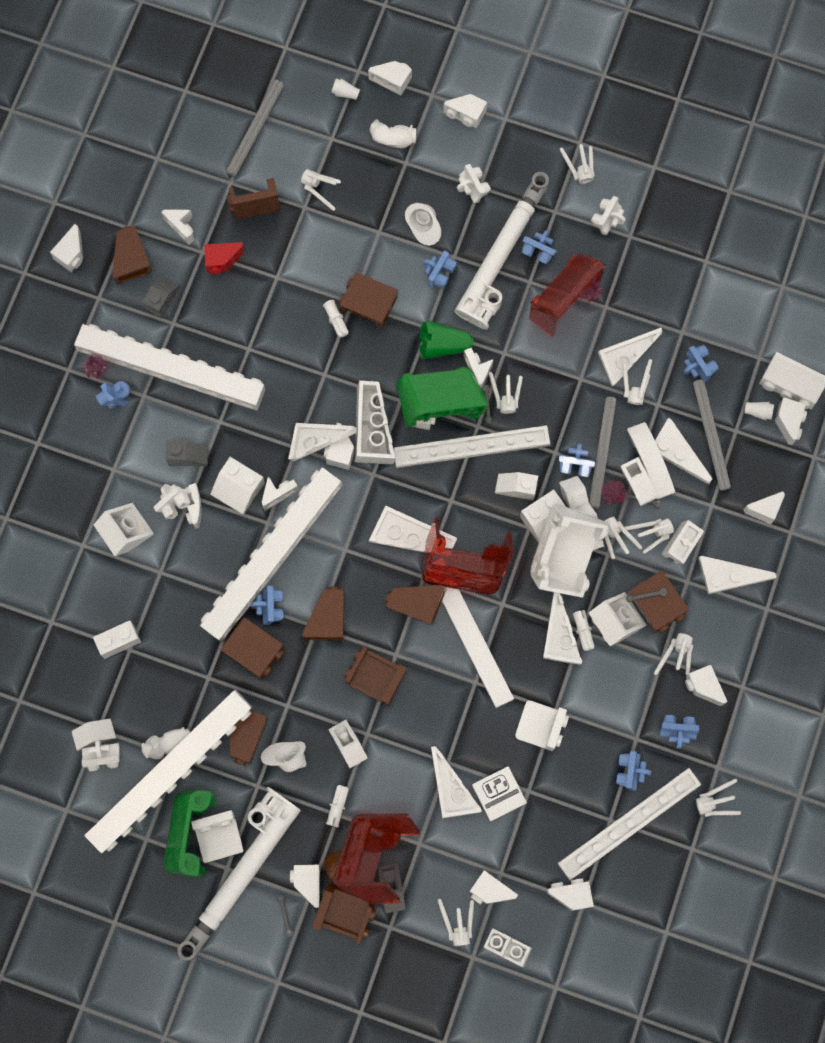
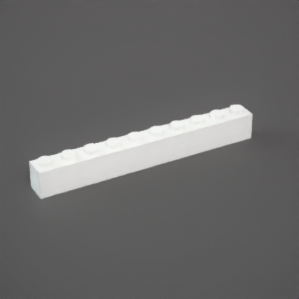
(170, 366)
(271, 554)
(168, 771)

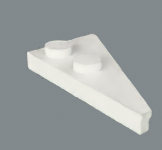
(626, 352)
(313, 437)
(679, 453)
(725, 575)
(560, 641)
(453, 796)

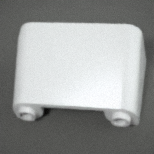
(566, 551)

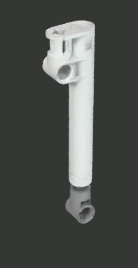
(475, 302)
(276, 820)

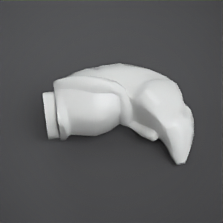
(397, 136)
(157, 747)

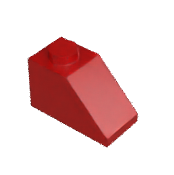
(221, 257)

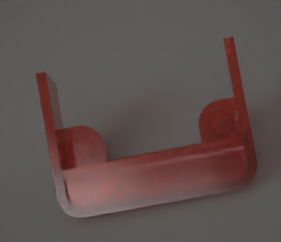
(565, 290)
(464, 569)
(362, 851)

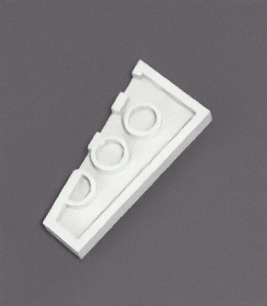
(404, 532)

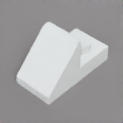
(178, 221)
(479, 370)
(273, 496)

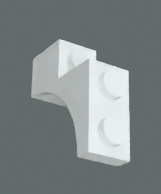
(576, 498)

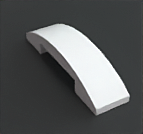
(651, 459)

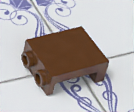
(254, 203)
(368, 299)
(657, 609)
(253, 648)
(374, 676)
(344, 914)

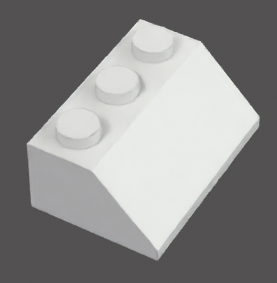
(793, 380)

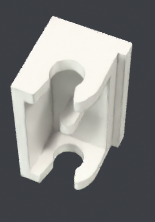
(682, 542)

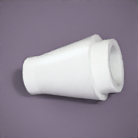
(344, 89)
(761, 410)

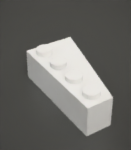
(372, 436)

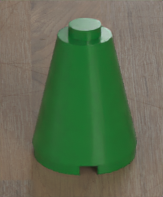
(442, 340)

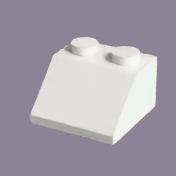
(237, 485)
(536, 514)
(123, 528)
(617, 619)

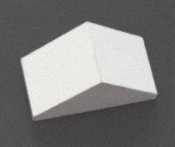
(766, 508)
(91, 731)

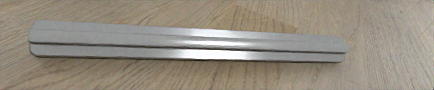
(255, 128)
(711, 434)
(602, 452)

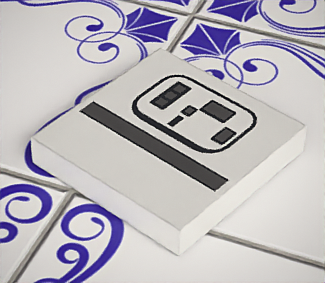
(499, 794)

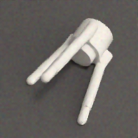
(585, 173)
(312, 179)
(636, 394)
(507, 404)
(660, 527)
(614, 531)
(683, 645)
(706, 805)
(460, 935)

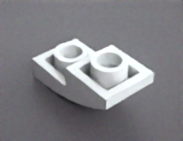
(195, 509)
(507, 947)

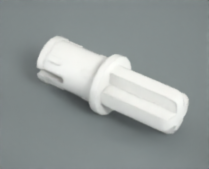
(335, 318)
(583, 630)
(337, 806)

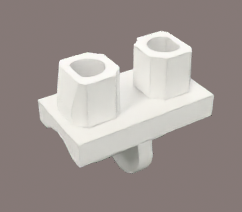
(471, 185)
(611, 217)
(170, 498)
(101, 754)

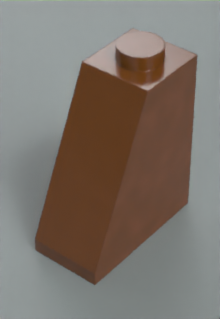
(129, 256)
(417, 602)
(327, 617)
(246, 738)

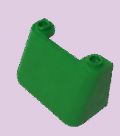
(440, 395)
(176, 858)

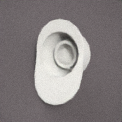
(423, 223)
(286, 755)

